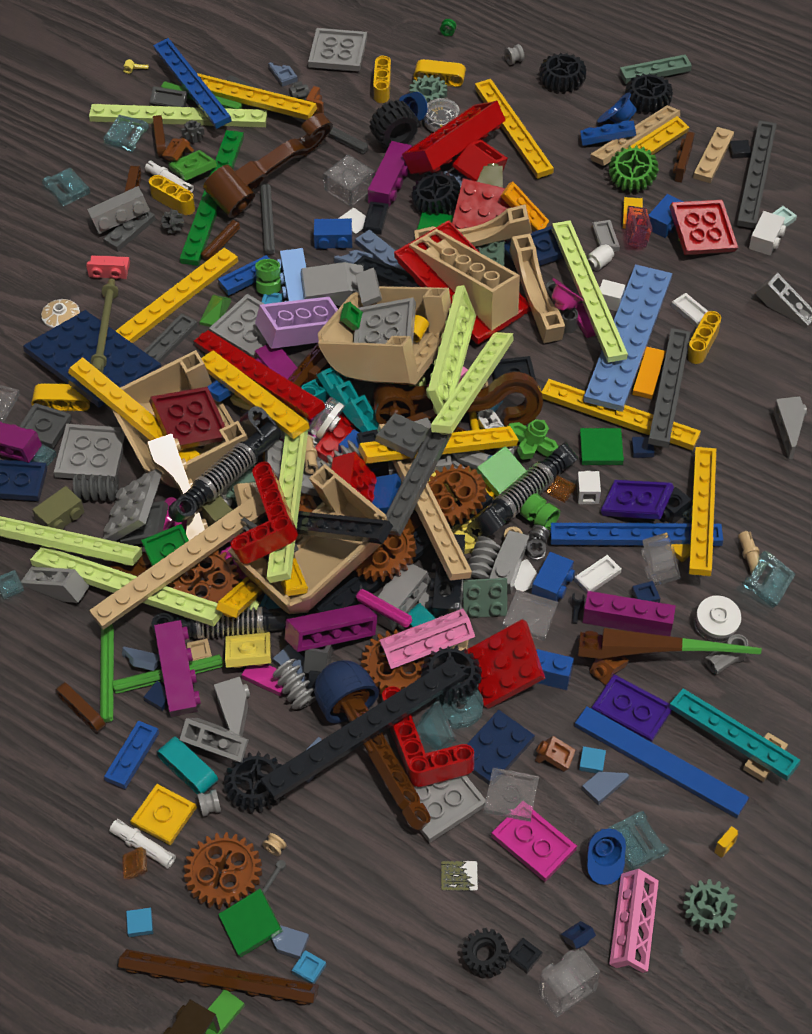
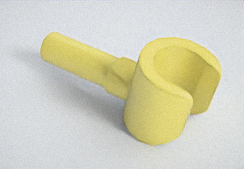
(129, 66)

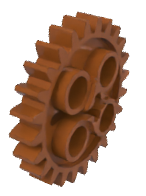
(466, 487)
(399, 557)
(214, 591)
(398, 677)
(202, 864)

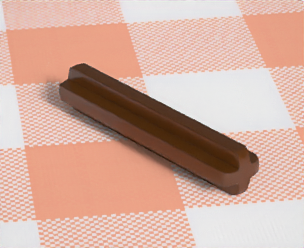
(220, 240)

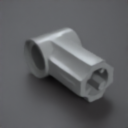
(470, 458)
(718, 660)

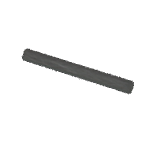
(268, 230)

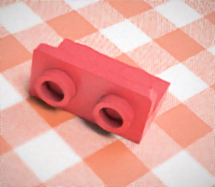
(108, 267)

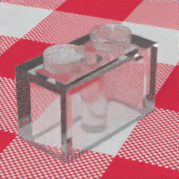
(661, 559)

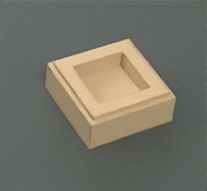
(199, 649)

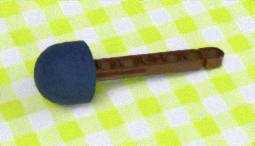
(344, 694)

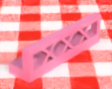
(427, 637)
(630, 917)

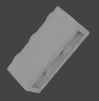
(118, 209)
(403, 592)

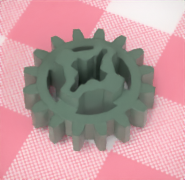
(429, 87)
(704, 914)

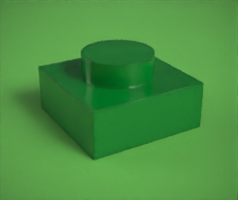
(351, 316)

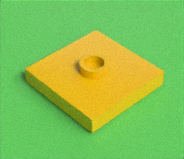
(163, 814)

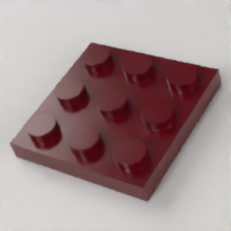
(189, 417)

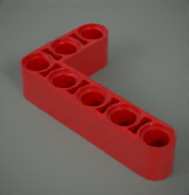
(274, 533)
(427, 767)

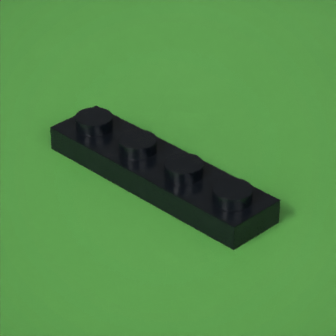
(387, 273)

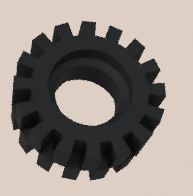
(491, 965)

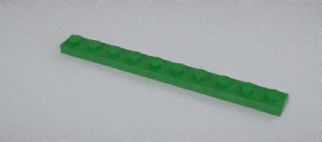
(208, 209)

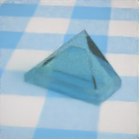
(436, 728)

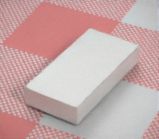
(689, 309)
(597, 574)

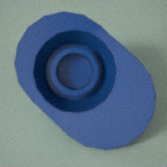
(417, 104)
(621, 111)
(606, 856)

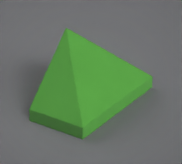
(215, 310)

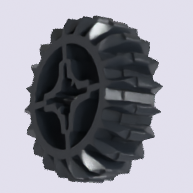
(562, 72)
(649, 92)
(436, 193)
(466, 663)
(243, 775)

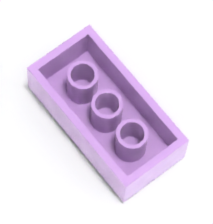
(294, 321)

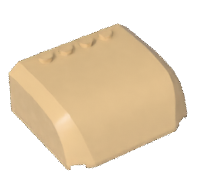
(397, 359)
(180, 375)
(320, 559)

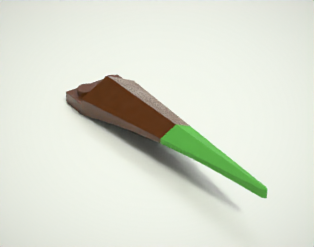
(621, 642)

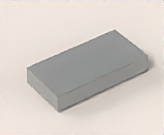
(605, 234)
(368, 287)

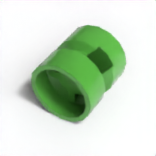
(268, 276)
(538, 511)

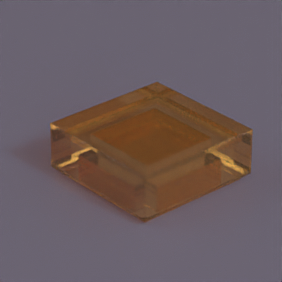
(561, 489)
(134, 863)

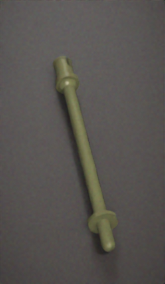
(110, 292)

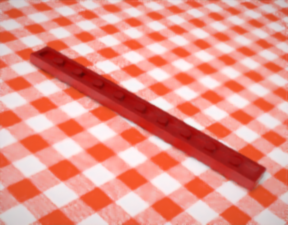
(271, 381)

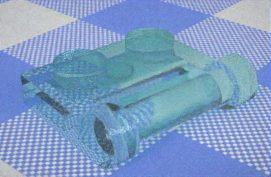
(121, 129)
(70, 183)
(775, 583)
(637, 851)

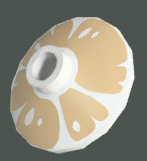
(59, 312)

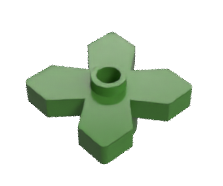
(533, 439)

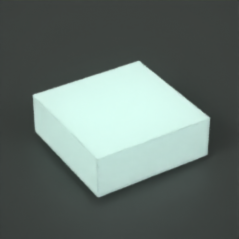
(789, 216)

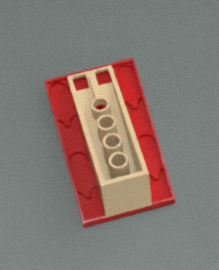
(449, 260)

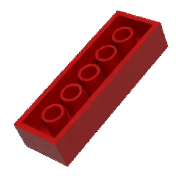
(453, 137)

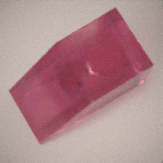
(637, 227)

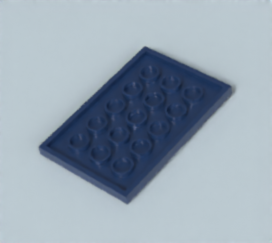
(78, 339)

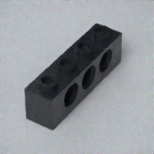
(441, 585)

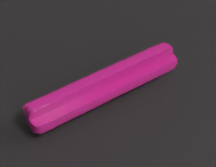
(384, 608)

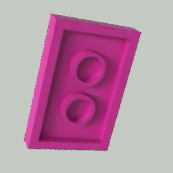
(535, 844)

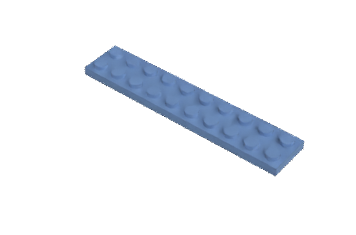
(635, 323)

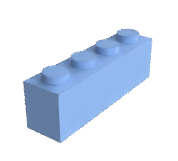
(291, 264)

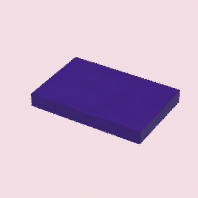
(637, 499)
(632, 708)

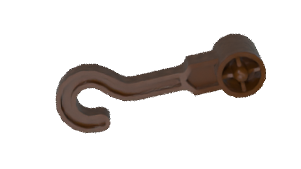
(234, 189)
(414, 400)

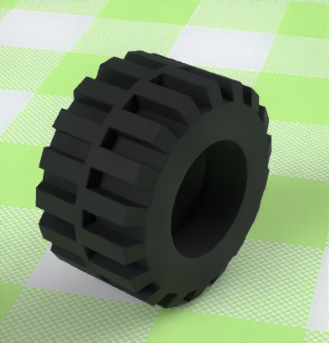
(394, 123)

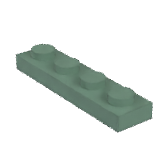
(660, 67)

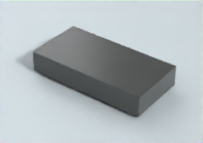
(168, 97)

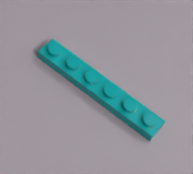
(735, 734)

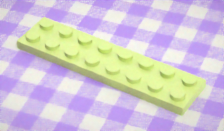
(452, 349)

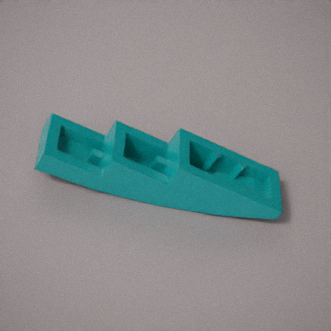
(356, 408)

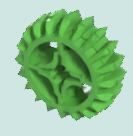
(644, 172)

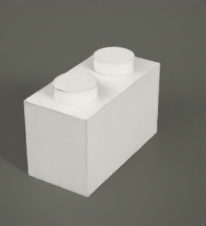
(767, 233)

